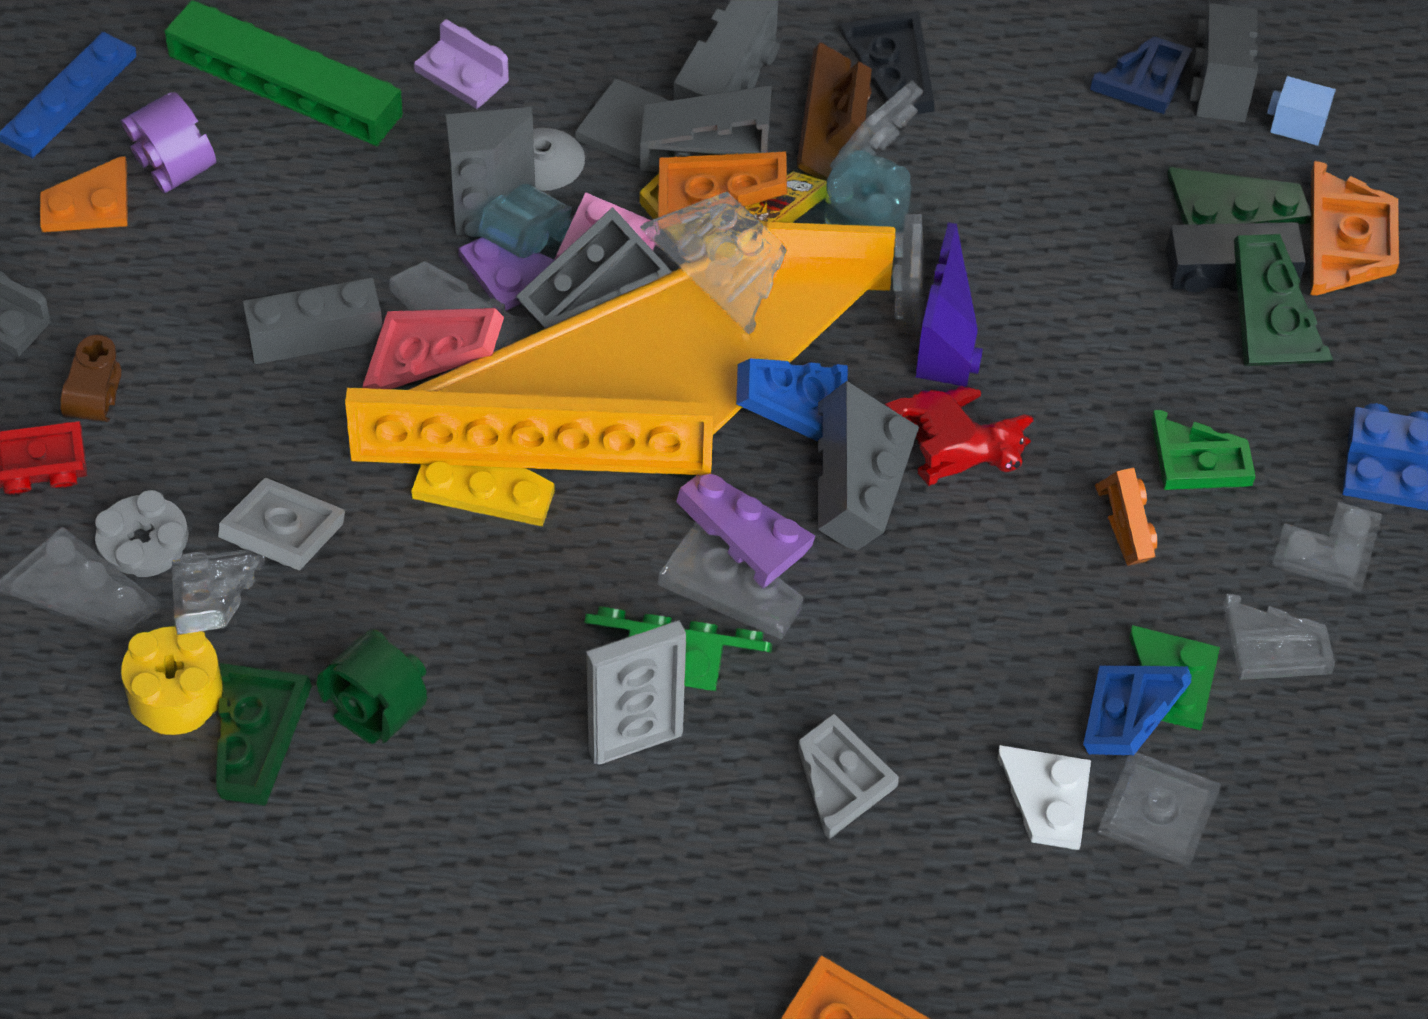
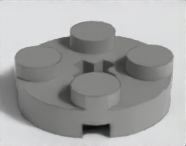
(144, 512)

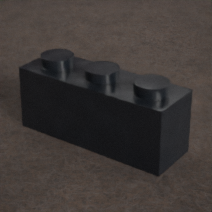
(1204, 253)

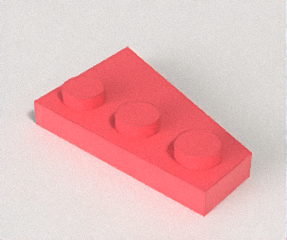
(430, 343)

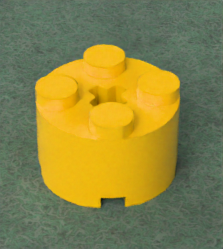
(171, 680)

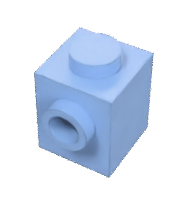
(1300, 110)

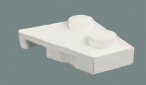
(1049, 794)

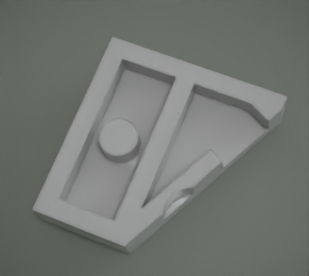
(842, 774)

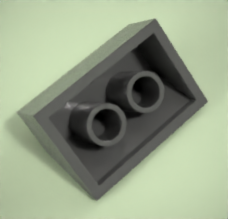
(487, 159)

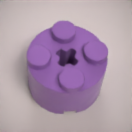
(169, 141)

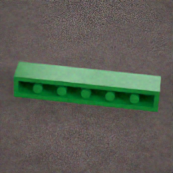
(284, 72)

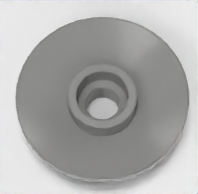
(560, 163)

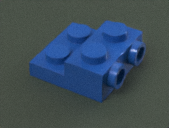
(1387, 457)

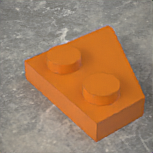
(1129, 523)

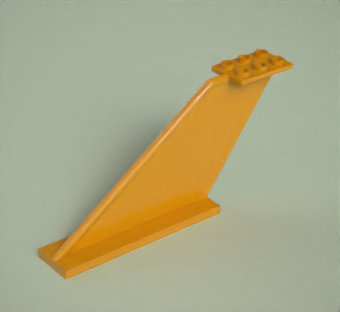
(627, 380)

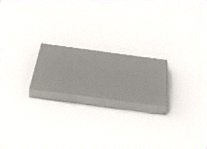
(636, 692)

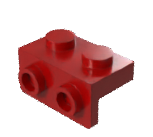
(42, 455)

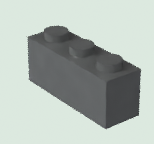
(313, 320)

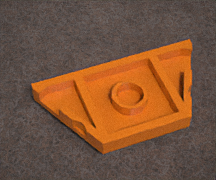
(1350, 232)

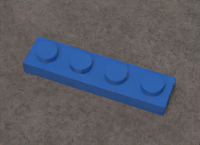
(67, 94)

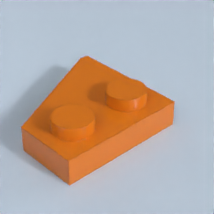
(87, 200)

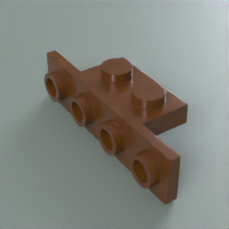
(832, 109)

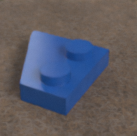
(1130, 705)

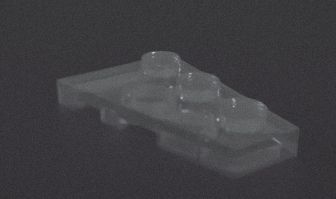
(711, 577)
(81, 584)

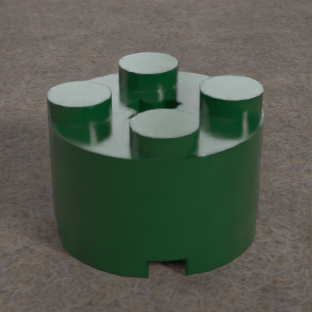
(374, 687)

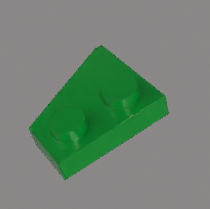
(1200, 456)
(1163, 649)

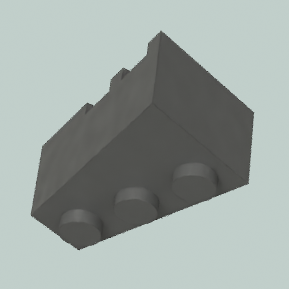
(733, 52)
(1225, 62)
(591, 271)
(863, 464)

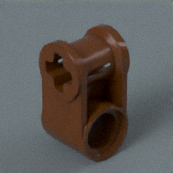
(91, 380)

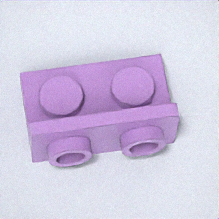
(464, 65)

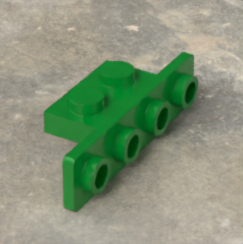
(703, 643)

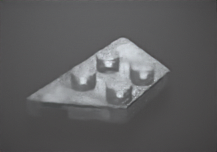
(722, 253)

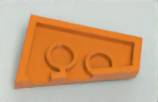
(696, 178)
(839, 994)

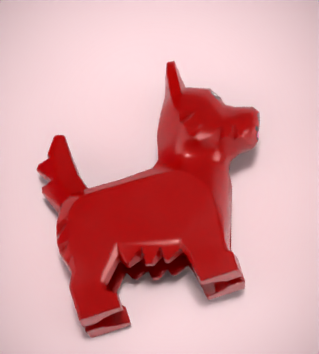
(956, 442)

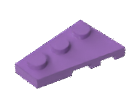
(750, 528)

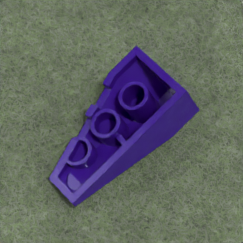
(949, 322)

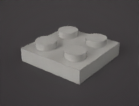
(281, 523)

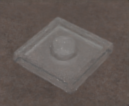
(1159, 809)

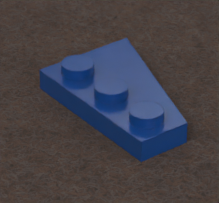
(788, 392)

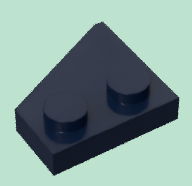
(1147, 75)

